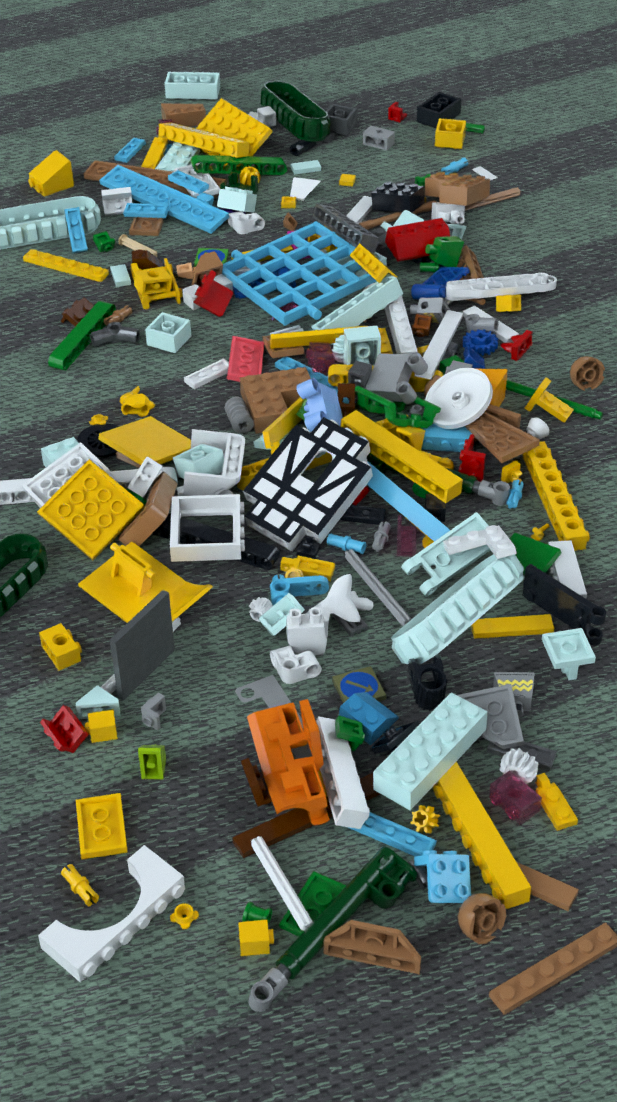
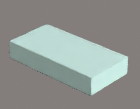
(306, 167)
(120, 275)

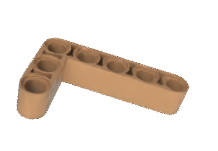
(154, 513)

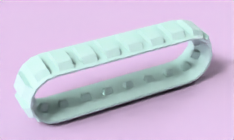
(44, 221)
(457, 609)

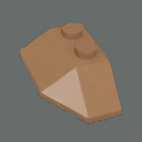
(373, 946)

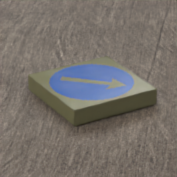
(358, 681)

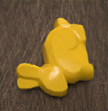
(136, 403)

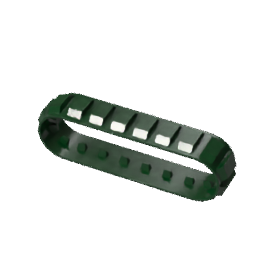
(296, 111)
(19, 547)

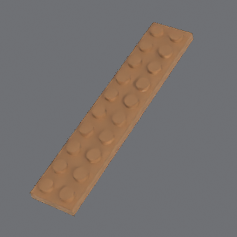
(99, 169)

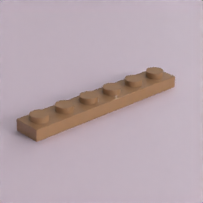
(554, 968)

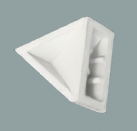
(302, 187)

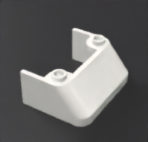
(233, 451)

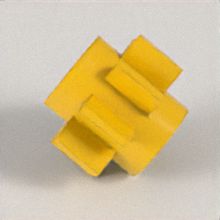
(425, 819)

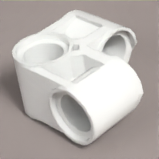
(245, 223)
(294, 667)

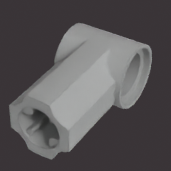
(476, 322)

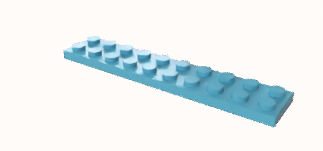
(152, 192)

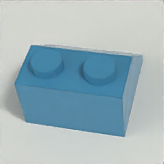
(369, 711)

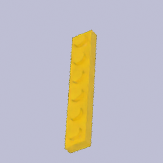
(66, 265)

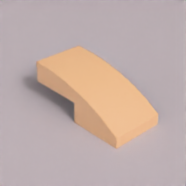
(185, 270)

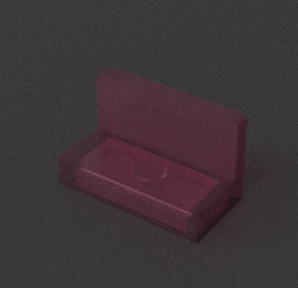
(406, 539)

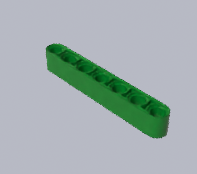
(219, 161)
(79, 337)

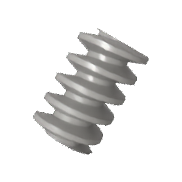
(239, 415)

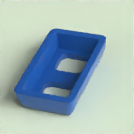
(473, 358)

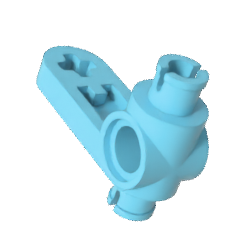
(297, 586)

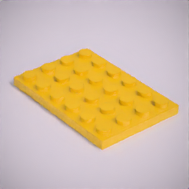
(234, 123)

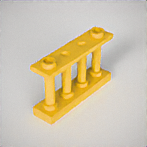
(146, 299)

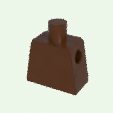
(346, 390)

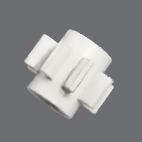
(259, 607)

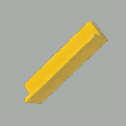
(370, 263)

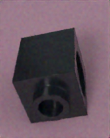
(435, 507)

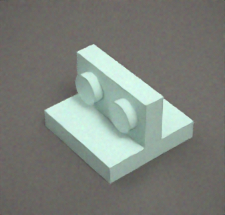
(568, 650)

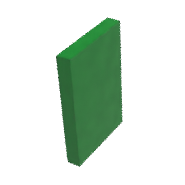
(534, 552)
(315, 897)

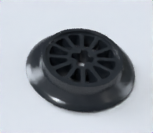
(90, 440)

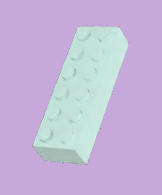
(429, 751)

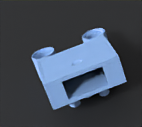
(321, 403)

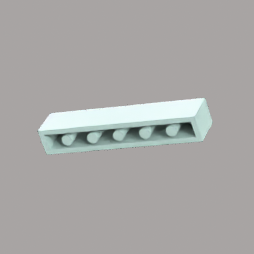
(362, 305)

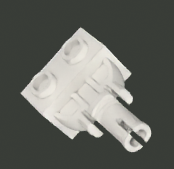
(449, 212)

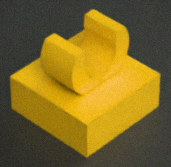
(511, 472)

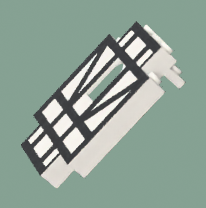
(293, 506)

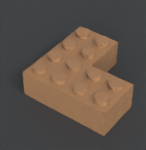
(457, 189)
(270, 394)

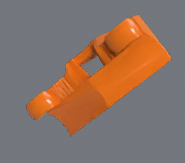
(290, 780)

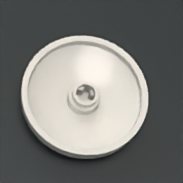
(461, 396)

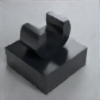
(308, 548)

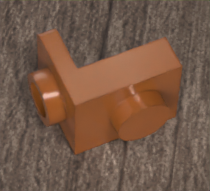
(422, 325)

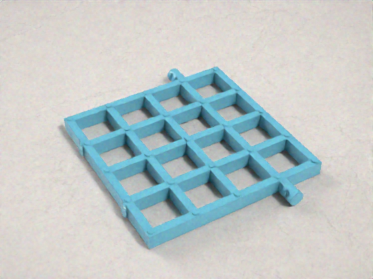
(296, 272)

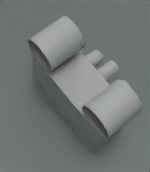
(392, 374)

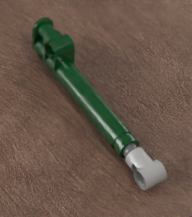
(497, 491)
(381, 874)

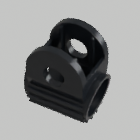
(430, 693)

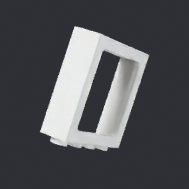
(207, 506)

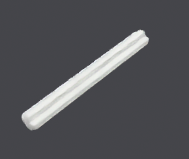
(281, 883)

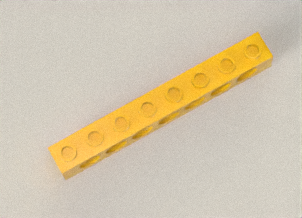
(555, 496)

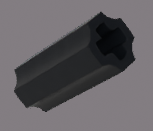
(301, 147)

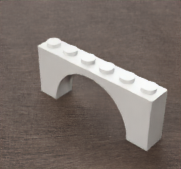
(84, 951)

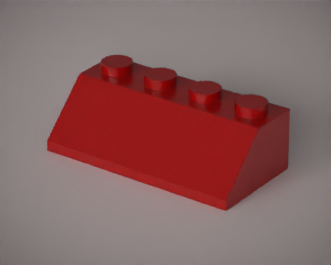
(411, 239)

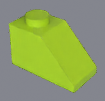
(152, 761)

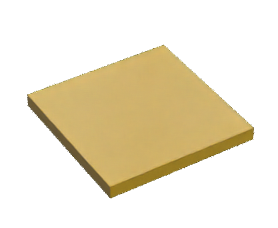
(146, 439)
(91, 509)

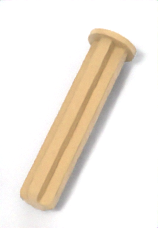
(134, 245)

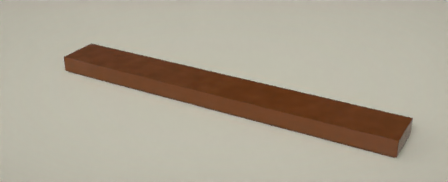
(289, 823)

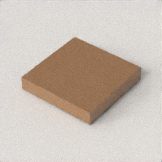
(146, 226)

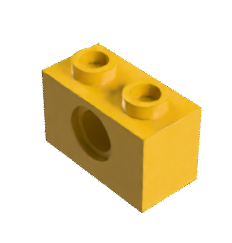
(153, 281)
(60, 646)

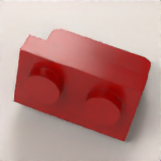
(213, 295)
(472, 462)

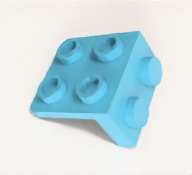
(446, 876)

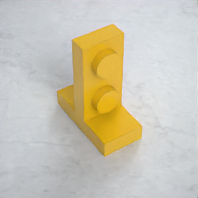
(549, 402)

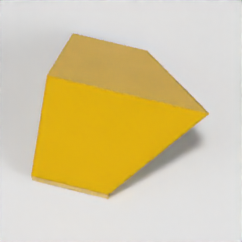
(411, 435)

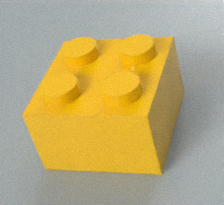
(450, 133)

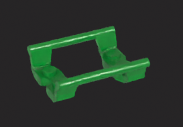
(392, 409)

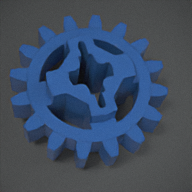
(481, 341)

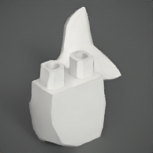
(310, 629)

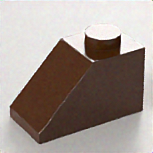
(145, 259)

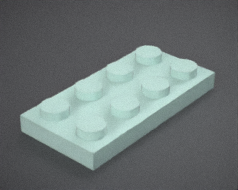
(177, 156)

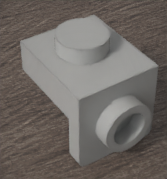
(152, 710)

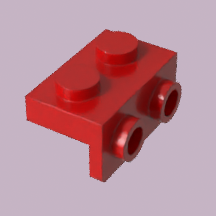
(65, 730)

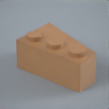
(183, 114)

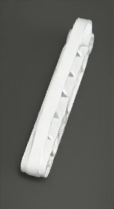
(499, 285)

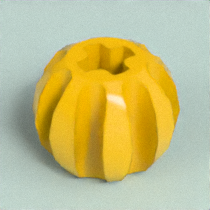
(245, 175)

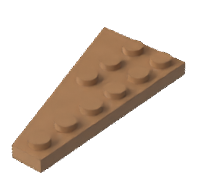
(501, 438)

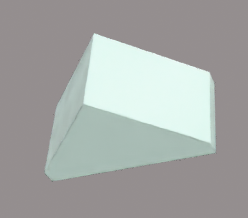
(97, 701)

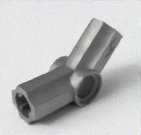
(115, 333)

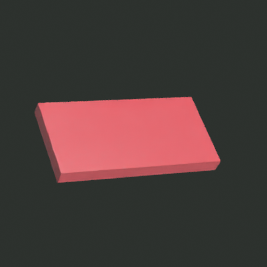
(245, 358)

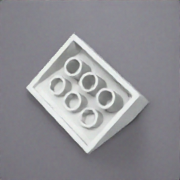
(54, 476)

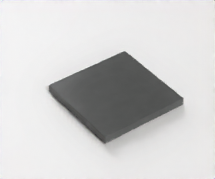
(142, 644)

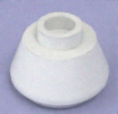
(537, 428)

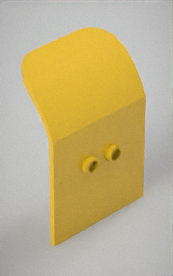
(134, 579)

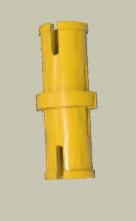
(80, 885)

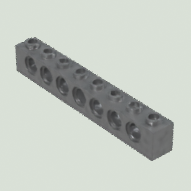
(345, 227)

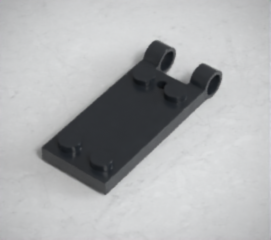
(563, 603)

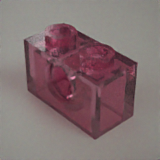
(319, 356)
(514, 797)

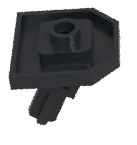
(394, 737)

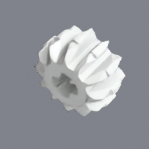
(520, 764)

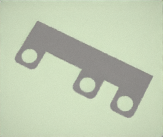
(274, 696)

